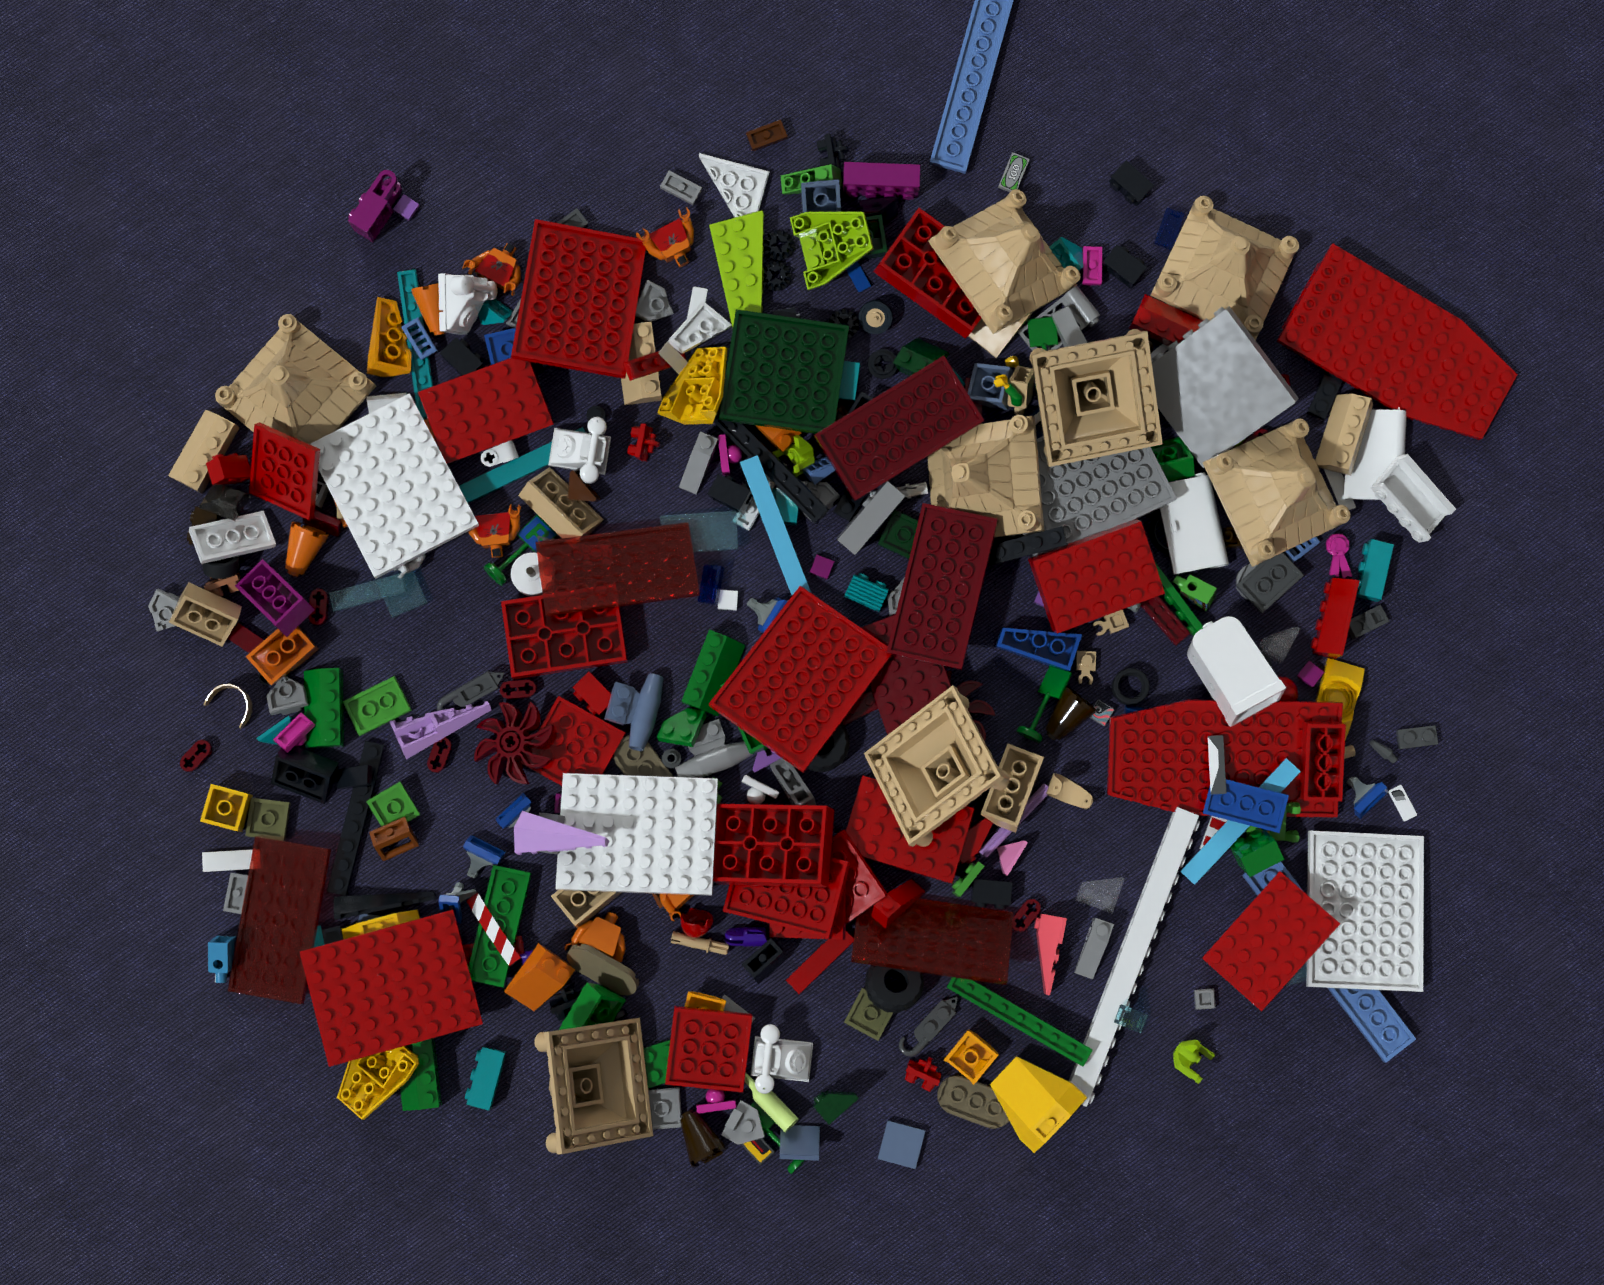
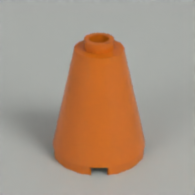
(428, 303)
(303, 547)

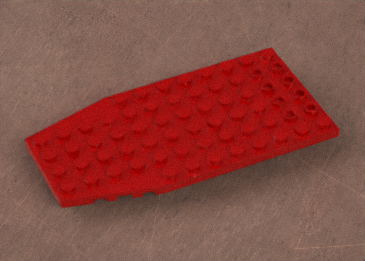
(1396, 346)
(1164, 757)

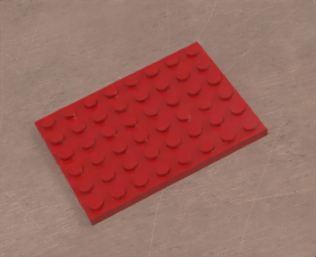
(579, 299)
(801, 679)
(391, 988)

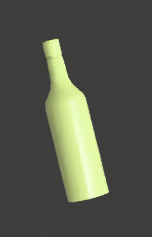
(773, 1106)

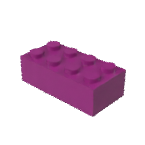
(881, 180)
(274, 598)

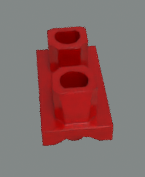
(645, 442)
(925, 1071)

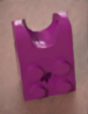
(375, 206)

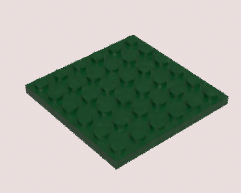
(783, 372)

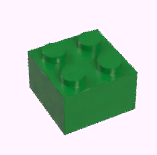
(1256, 852)

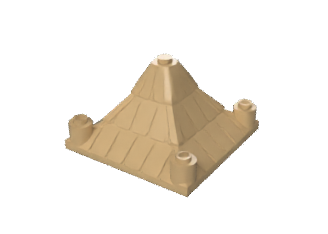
(1003, 263)
(1224, 265)
(296, 386)
(1097, 398)
(992, 475)
(1274, 492)
(934, 766)
(597, 1085)

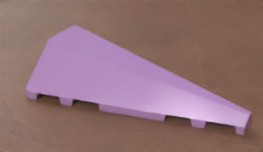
(422, 732)
(542, 834)

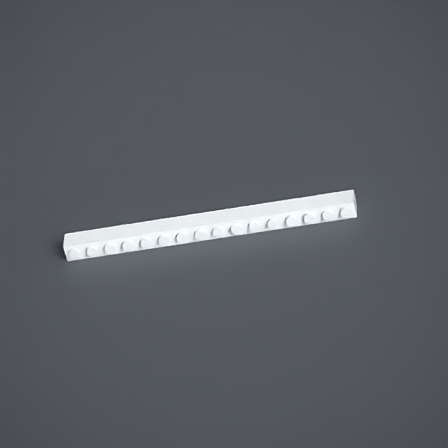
(1134, 948)

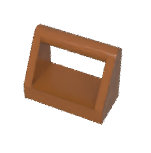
(390, 834)

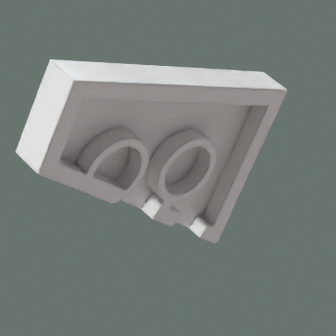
(698, 328)

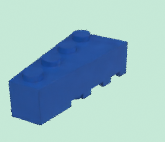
(1041, 646)

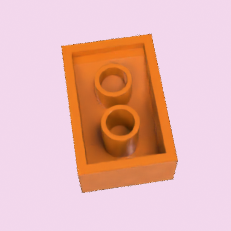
(281, 654)
(539, 978)

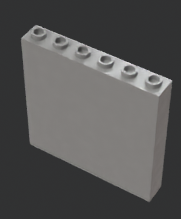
(1218, 386)

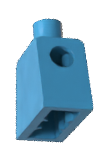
(221, 950)

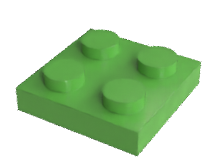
(392, 805)
(962, 884)

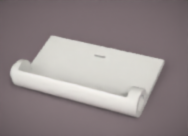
(1379, 447)
(1193, 526)

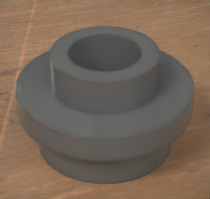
(676, 762)

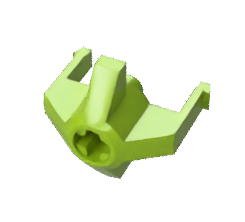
(799, 453)
(1187, 1054)

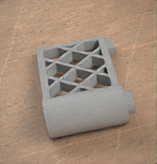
(1081, 308)

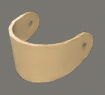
(248, 701)
(1069, 792)

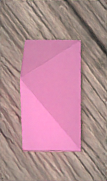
(1009, 855)

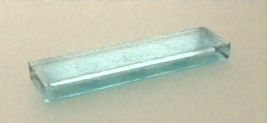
(367, 592)

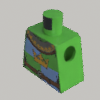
(1201, 596)

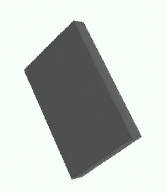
(1269, 581)

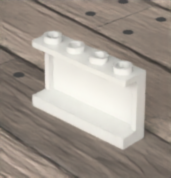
(1412, 497)

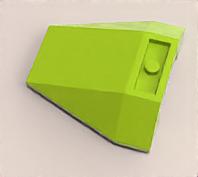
(831, 243)

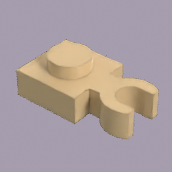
(1113, 622)
(1085, 663)

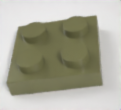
(268, 819)
(867, 1017)

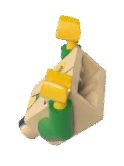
(1019, 387)

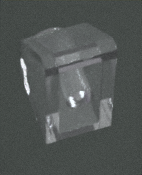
(1278, 644)

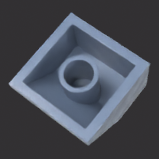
(821, 196)
(982, 386)

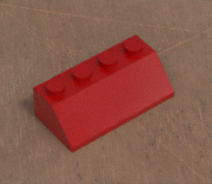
(1163, 321)
(1335, 617)

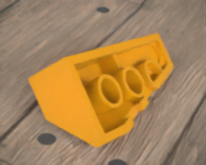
(388, 345)

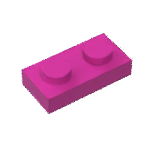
(1092, 266)

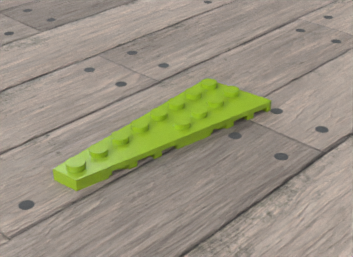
(740, 261)

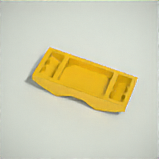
(1341, 684)

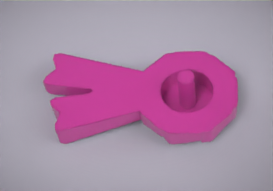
(1337, 546)

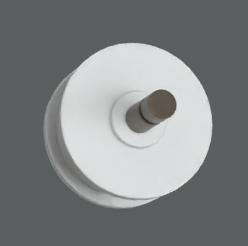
(526, 575)

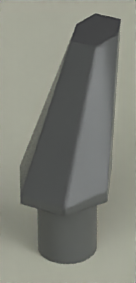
(1384, 751)

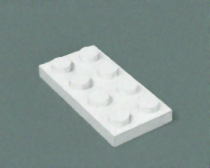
(232, 538)

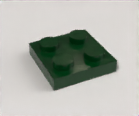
(899, 534)

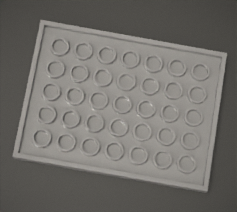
(1100, 491)

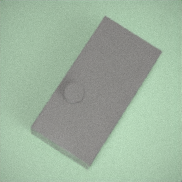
(870, 517)

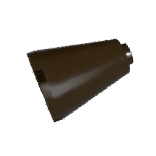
(1068, 714)
(700, 1139)

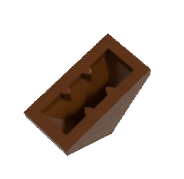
(580, 490)

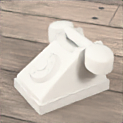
(461, 301)
(582, 450)
(779, 1059)

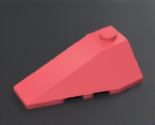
(1049, 935)

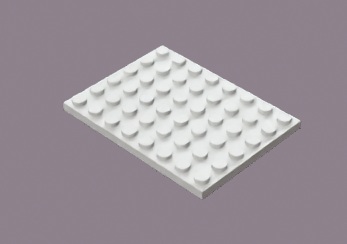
(393, 486)
(656, 832)
(1378, 898)

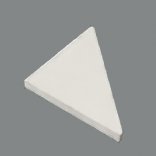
(737, 183)

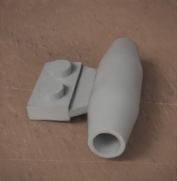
(711, 753)

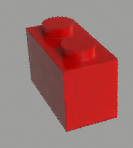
(228, 469)
(593, 693)

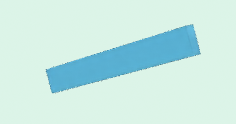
(774, 524)
(1231, 830)

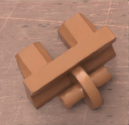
(215, 585)

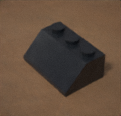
(304, 773)

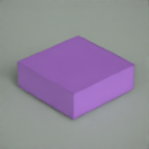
(406, 207)

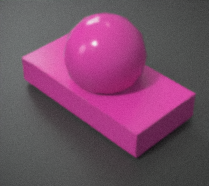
(728, 454)
(294, 733)
(715, 1102)

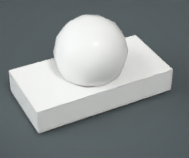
(758, 790)

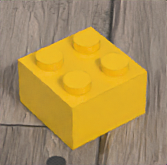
(226, 808)

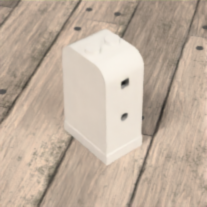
(1234, 670)

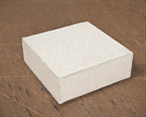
(728, 600)

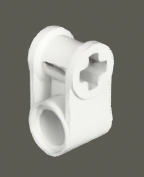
(502, 452)

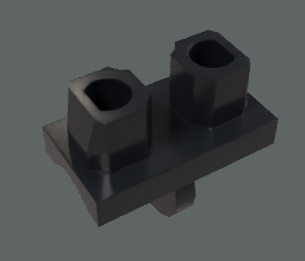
(829, 145)
(563, 1001)

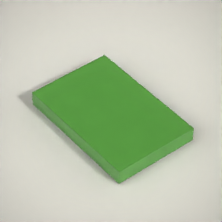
(377, 706)

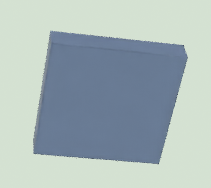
(800, 1143)
(901, 1144)

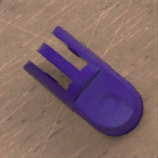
(746, 936)

